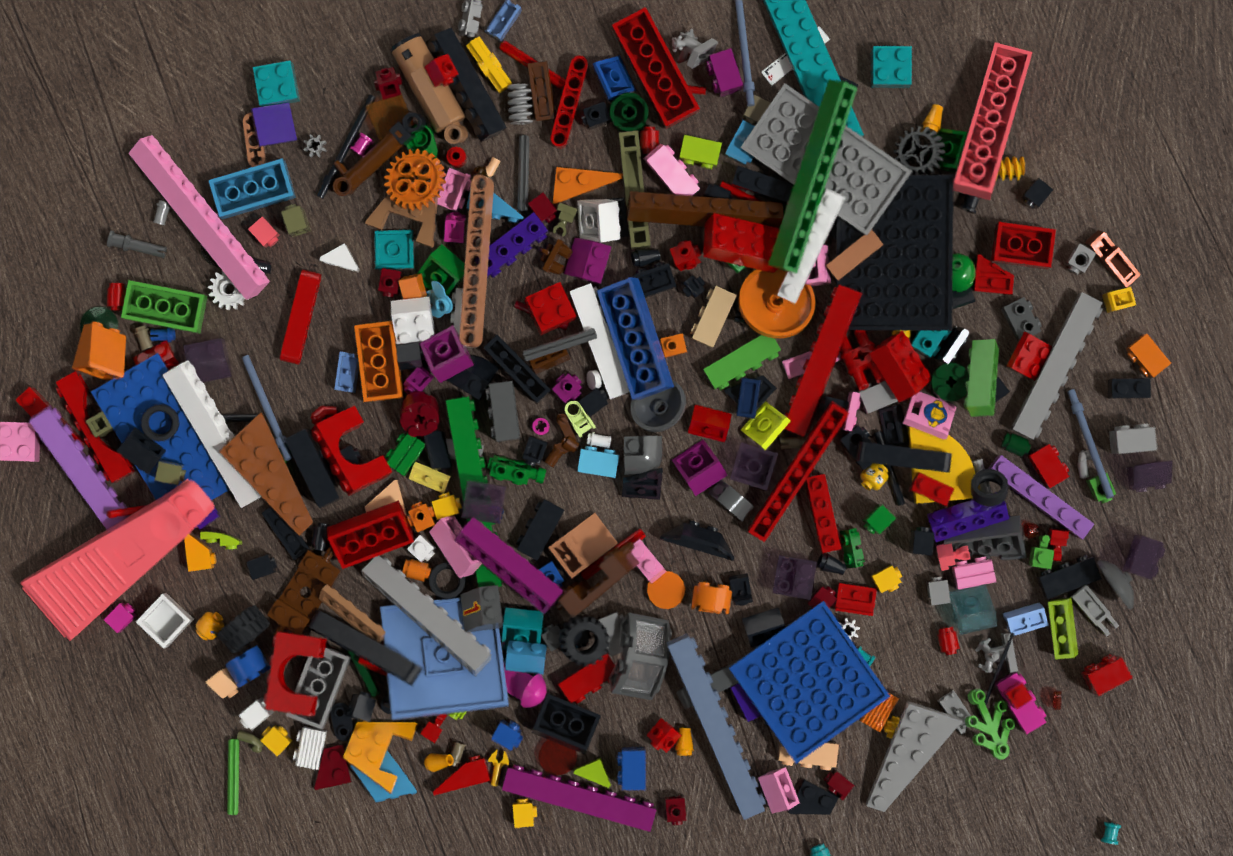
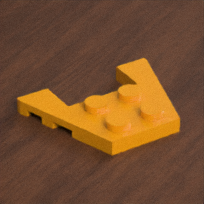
(369, 746)

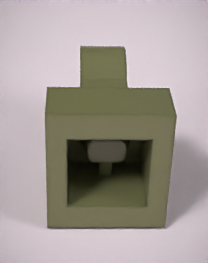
(566, 215)

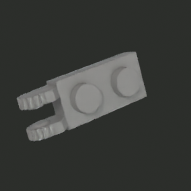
(1093, 608)

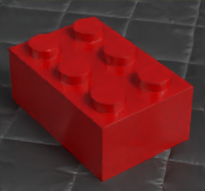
(1023, 245)
(900, 366)

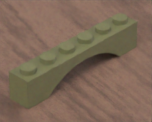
(633, 182)

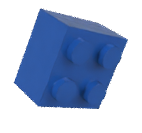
(633, 768)

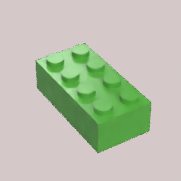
(164, 307)

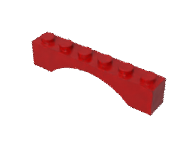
(75, 393)

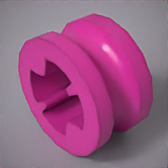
(535, 423)

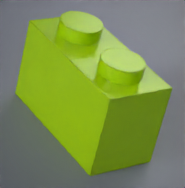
(700, 152)

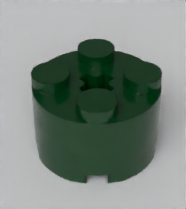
(631, 102)
(942, 390)

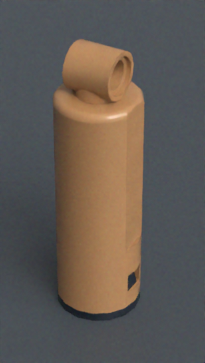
(437, 102)

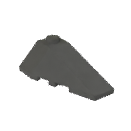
(998, 540)

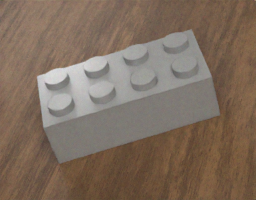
(322, 679)

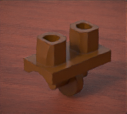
(551, 264)

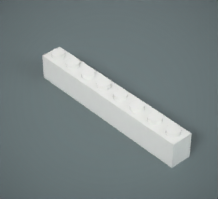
(208, 425)

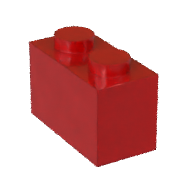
(1048, 465)
(931, 489)

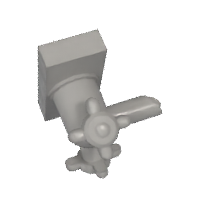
(690, 45)
(994, 654)

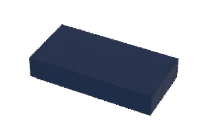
(748, 398)

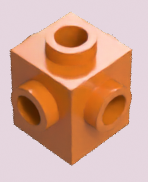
(414, 519)

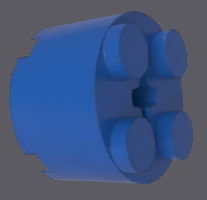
(247, 666)

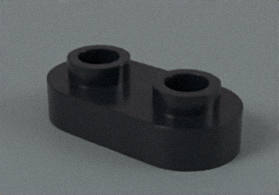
(341, 722)

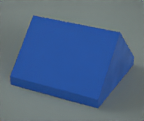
(613, 77)

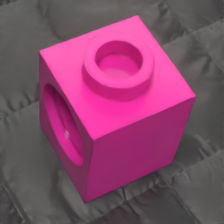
(120, 617)

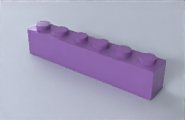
(1043, 498)

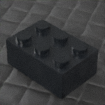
(566, 724)

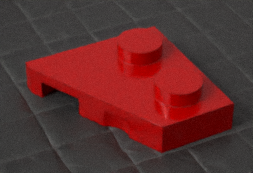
(992, 278)

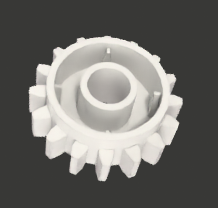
(220, 294)

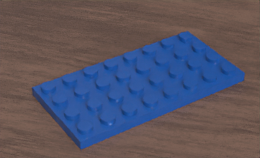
(126, 402)

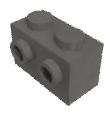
(1021, 318)

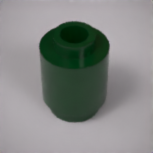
(1016, 444)

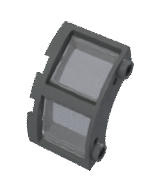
(642, 658)

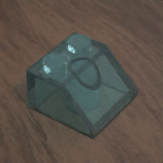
(973, 609)

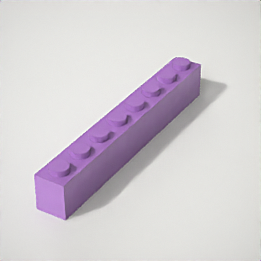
(77, 465)

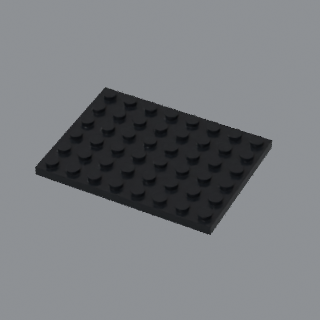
(911, 275)

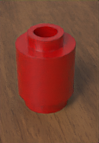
(649, 139)
(459, 162)
(116, 296)
(948, 641)

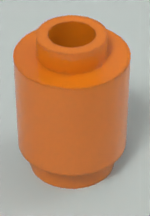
(416, 570)

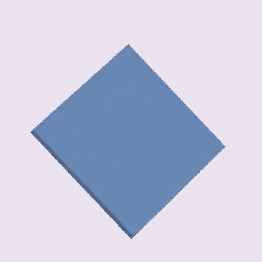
(444, 682)

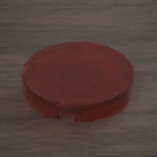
(557, 758)

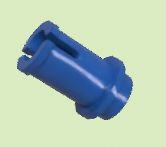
(163, 334)

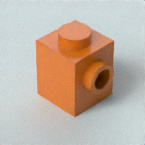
(412, 286)
(673, 345)

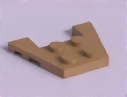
(425, 216)

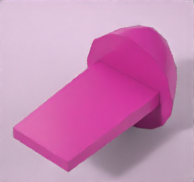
(525, 687)

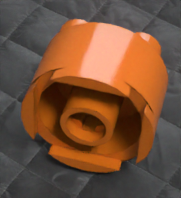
(711, 599)

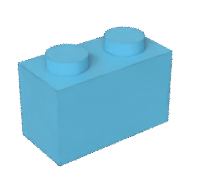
(598, 462)

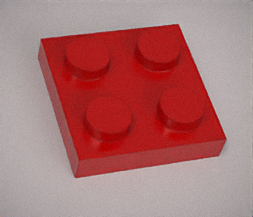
(1029, 356)

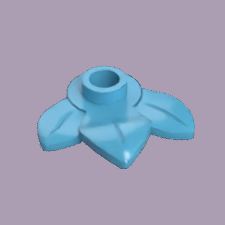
(441, 302)

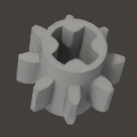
(310, 144)

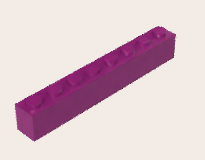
(579, 798)

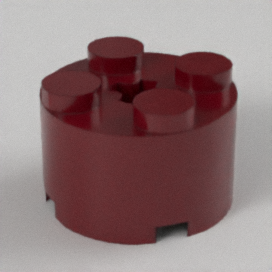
(419, 414)

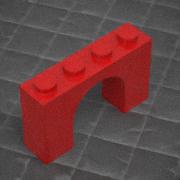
(351, 476)
(279, 695)

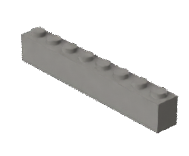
(1059, 361)
(426, 614)

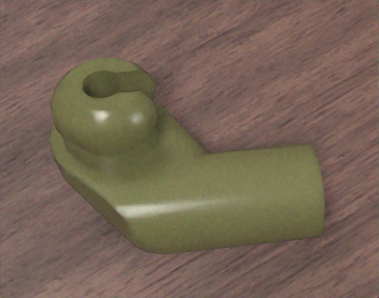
(252, 739)

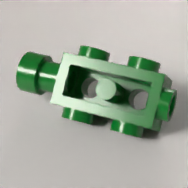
(513, 473)

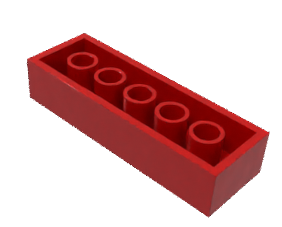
(655, 68)

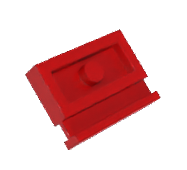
(855, 599)

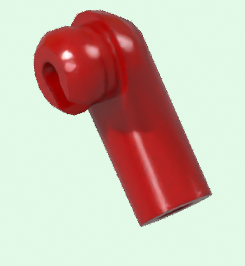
(321, 412)

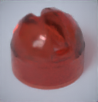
(1030, 530)

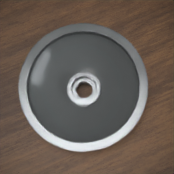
(647, 410)
(1119, 581)

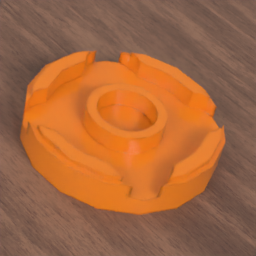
(666, 590)

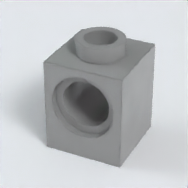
(1087, 255)
(938, 591)

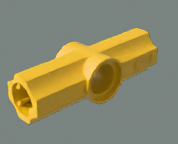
(489, 64)

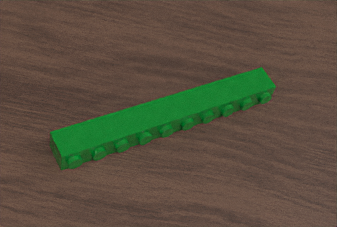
(812, 176)
(469, 463)

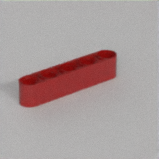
(568, 92)
(300, 317)

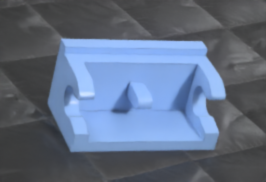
(1026, 619)

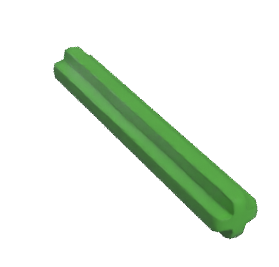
(233, 777)

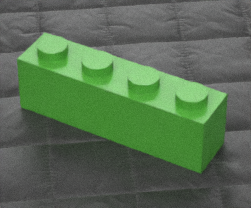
(741, 360)
(982, 377)

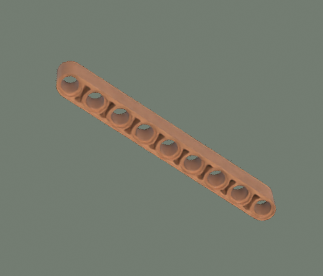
(473, 252)

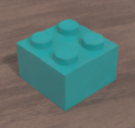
(891, 66)
(276, 83)

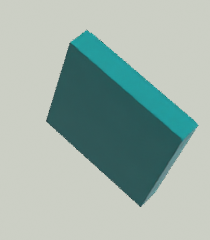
(394, 249)

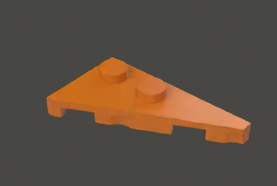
(574, 182)

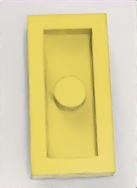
(429, 477)

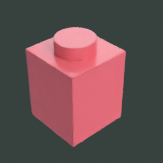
(264, 232)

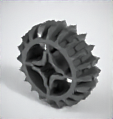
(916, 145)

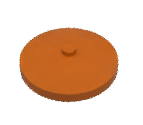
(770, 313)

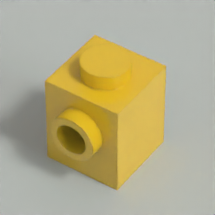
(446, 506)
(887, 579)
(276, 739)
(524, 813)

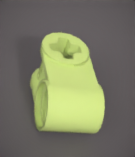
(579, 419)

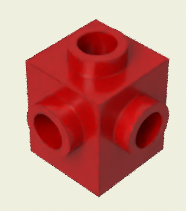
(686, 255)
(663, 735)

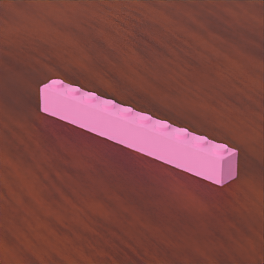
(199, 217)

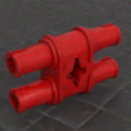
(855, 365)

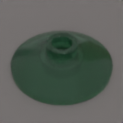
(102, 315)

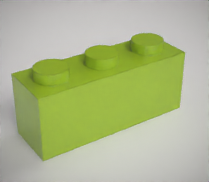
(1063, 628)

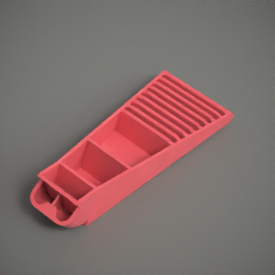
(100, 570)

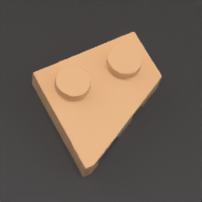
(388, 495)

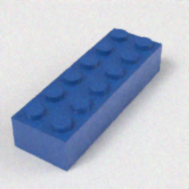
(635, 338)

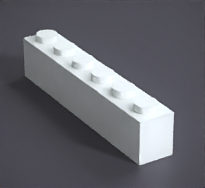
(824, 220)
(602, 347)

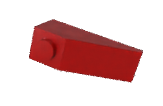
(469, 774)

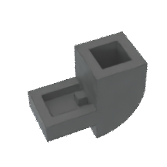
(731, 500)

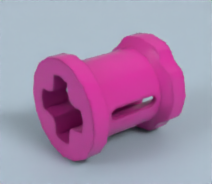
(362, 144)

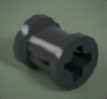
(970, 204)

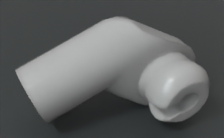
(1082, 463)

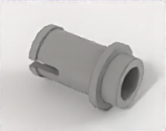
(162, 212)

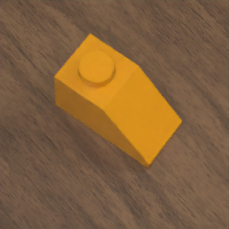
(198, 554)

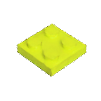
(766, 425)

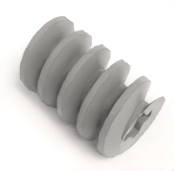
(519, 104)

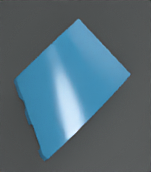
(402, 786)

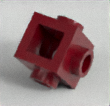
(388, 83)

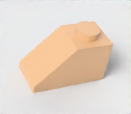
(223, 684)

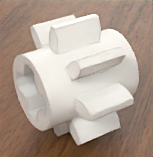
(852, 632)

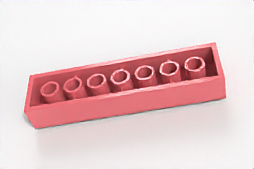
(992, 121)

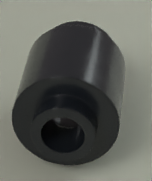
(717, 191)
(319, 537)

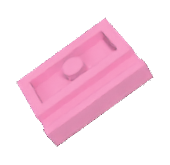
(854, 404)

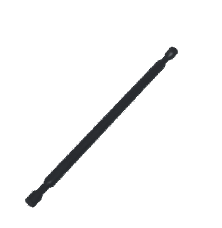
(998, 669)

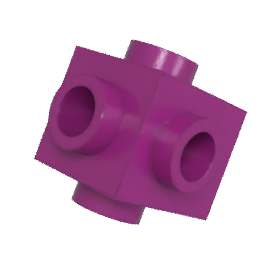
(560, 389)

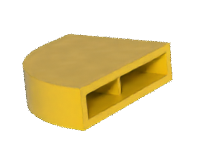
(961, 464)

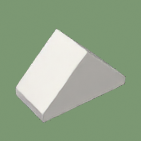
(341, 258)

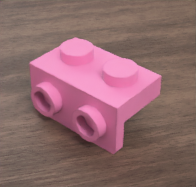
(454, 190)

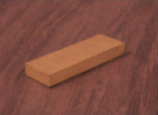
(854, 255)

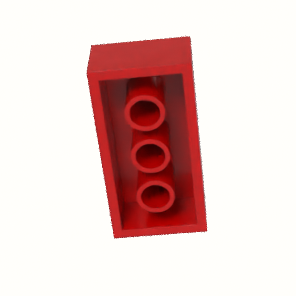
(739, 242)
(370, 534)

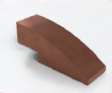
(1112, 258)

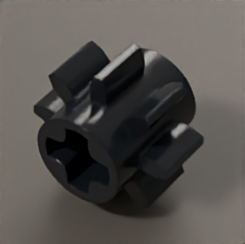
(693, 286)

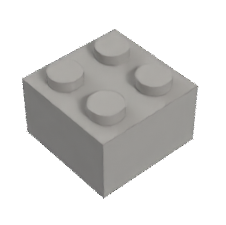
(1132, 440)

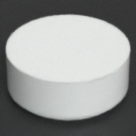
(594, 379)

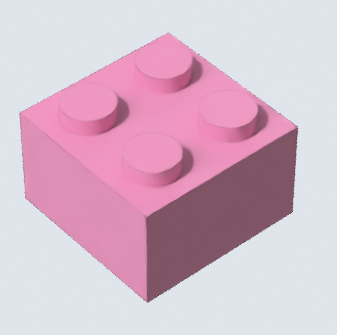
(19, 442)

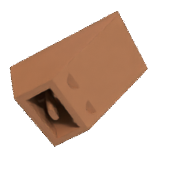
(583, 545)

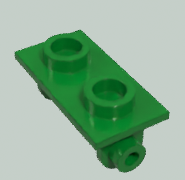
(852, 557)

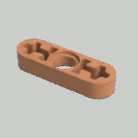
(261, 154)

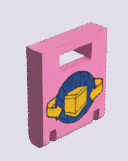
(934, 415)

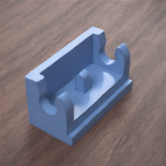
(503, 20)
(347, 372)

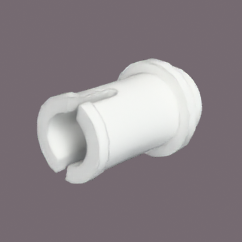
(598, 440)

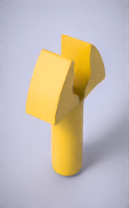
(497, 766)

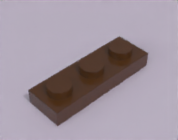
(541, 90)

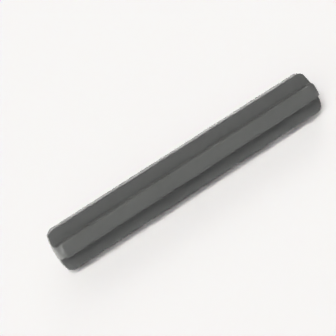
(523, 173)
(559, 344)

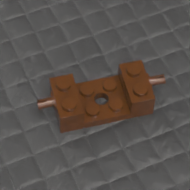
(581, 595)
(292, 609)

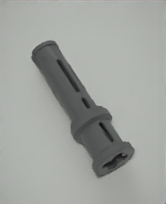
(126, 243)

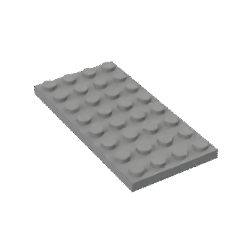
(859, 168)

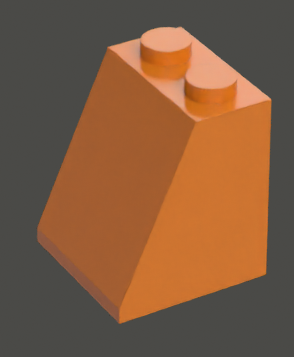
(101, 352)

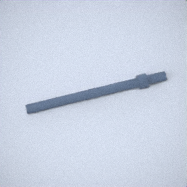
(748, 85)
(1077, 408)
(280, 439)

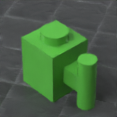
(1041, 556)

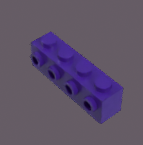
(513, 243)
(965, 518)

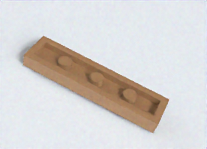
(351, 614)

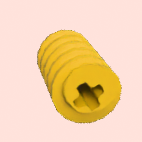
(1008, 168)

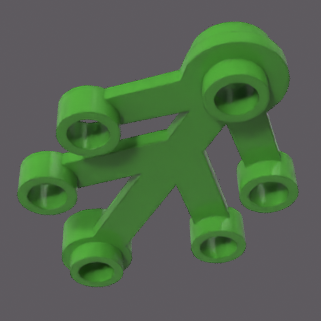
(990, 726)

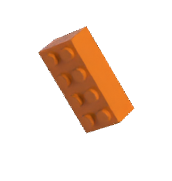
(378, 362)

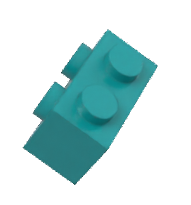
(928, 341)

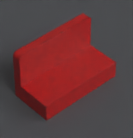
(710, 423)

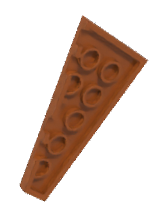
(261, 465)

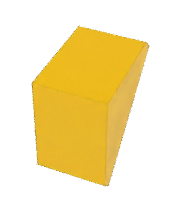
(1119, 299)

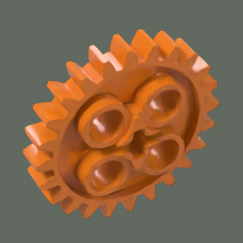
(412, 196)

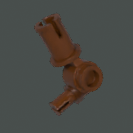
(567, 444)

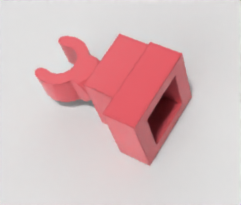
(947, 555)

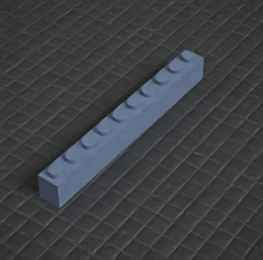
(715, 726)

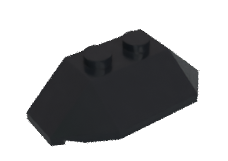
(699, 539)

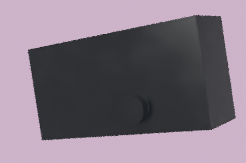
(314, 468)

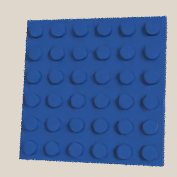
(809, 682)

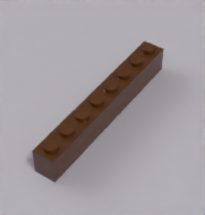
(697, 210)

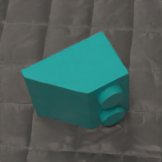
(522, 626)

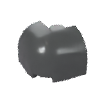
(642, 454)

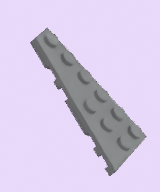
(913, 744)

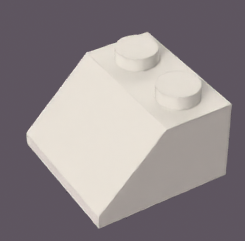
(598, 220)

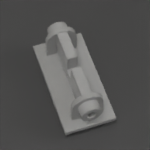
(467, 25)

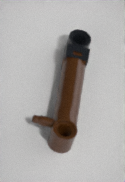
(398, 136)

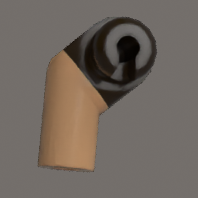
(489, 170)

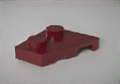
(333, 768)

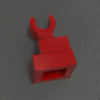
(1058, 538)
(432, 730)

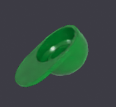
(423, 141)

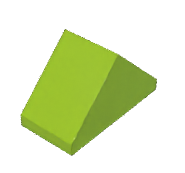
(594, 772)

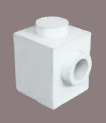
(422, 549)

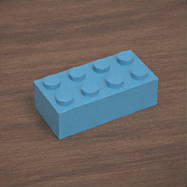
(252, 189)

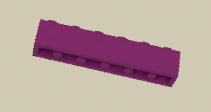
(508, 565)

